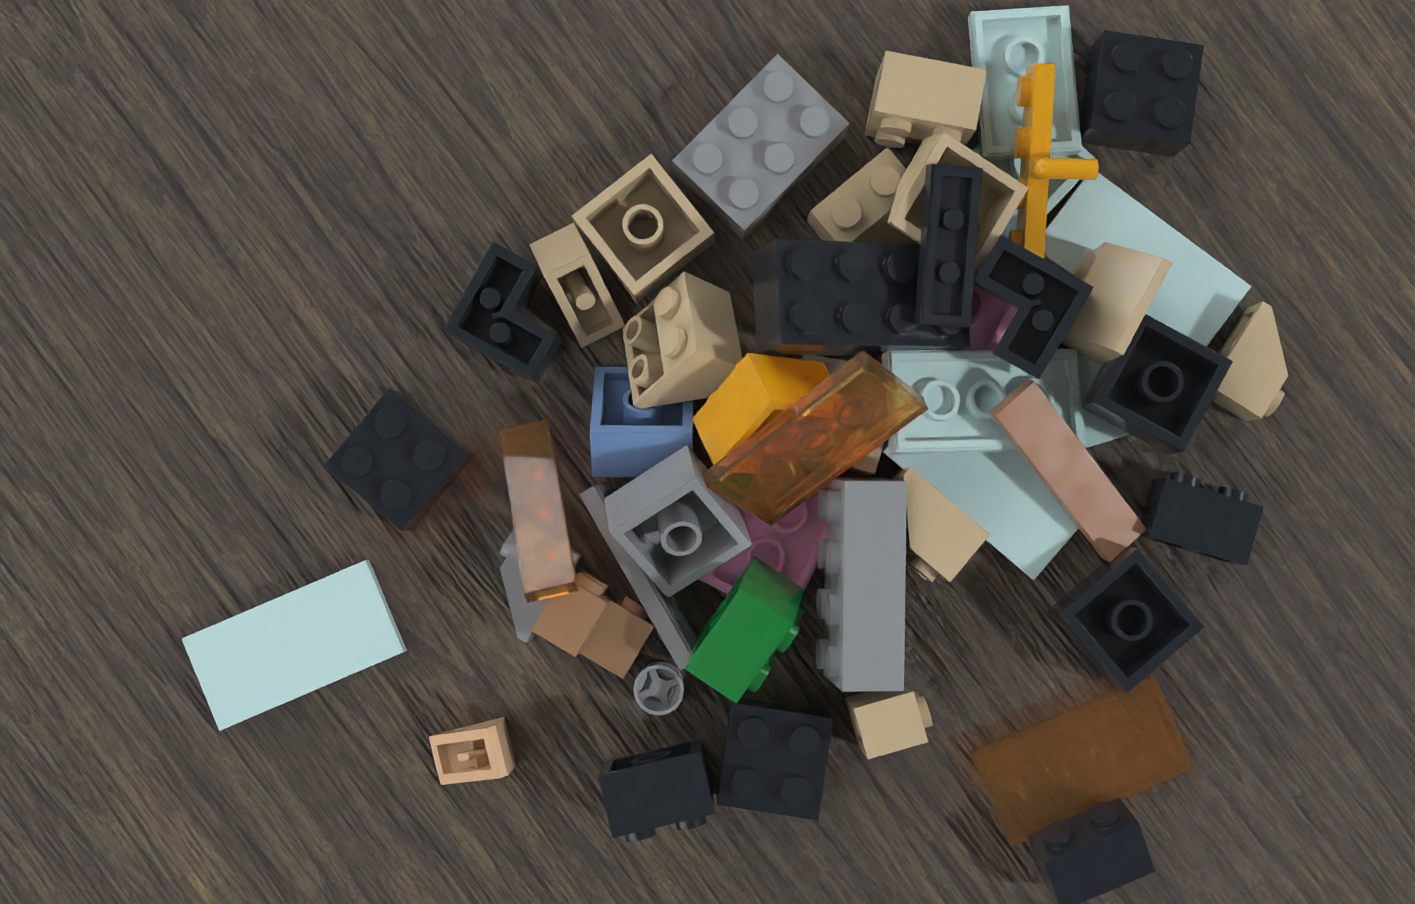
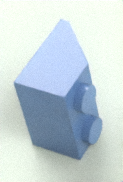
(628, 438)

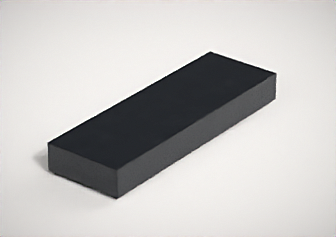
(948, 245)

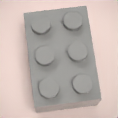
(760, 147)

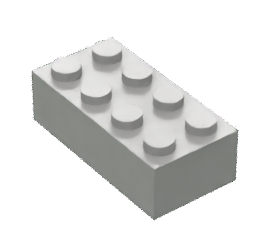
(863, 583)

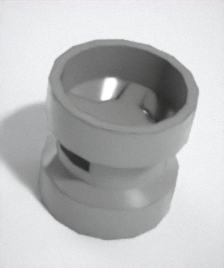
(656, 694)

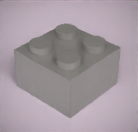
(675, 522)

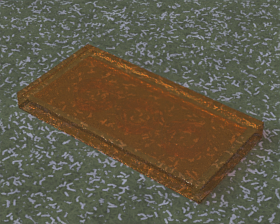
(816, 439)
(1081, 759)

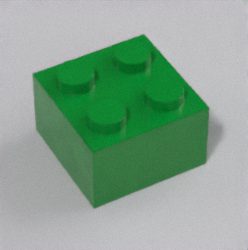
(747, 630)

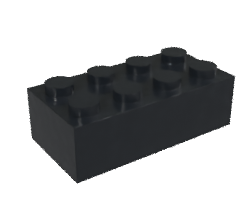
(842, 300)

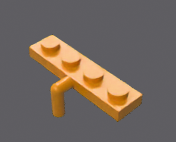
(1033, 146)

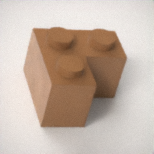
(595, 625)

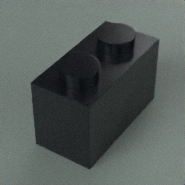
(1201, 520)
(1091, 853)

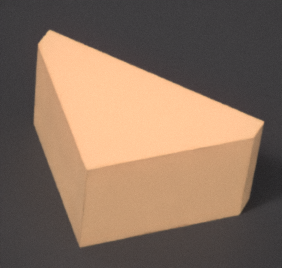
(473, 752)

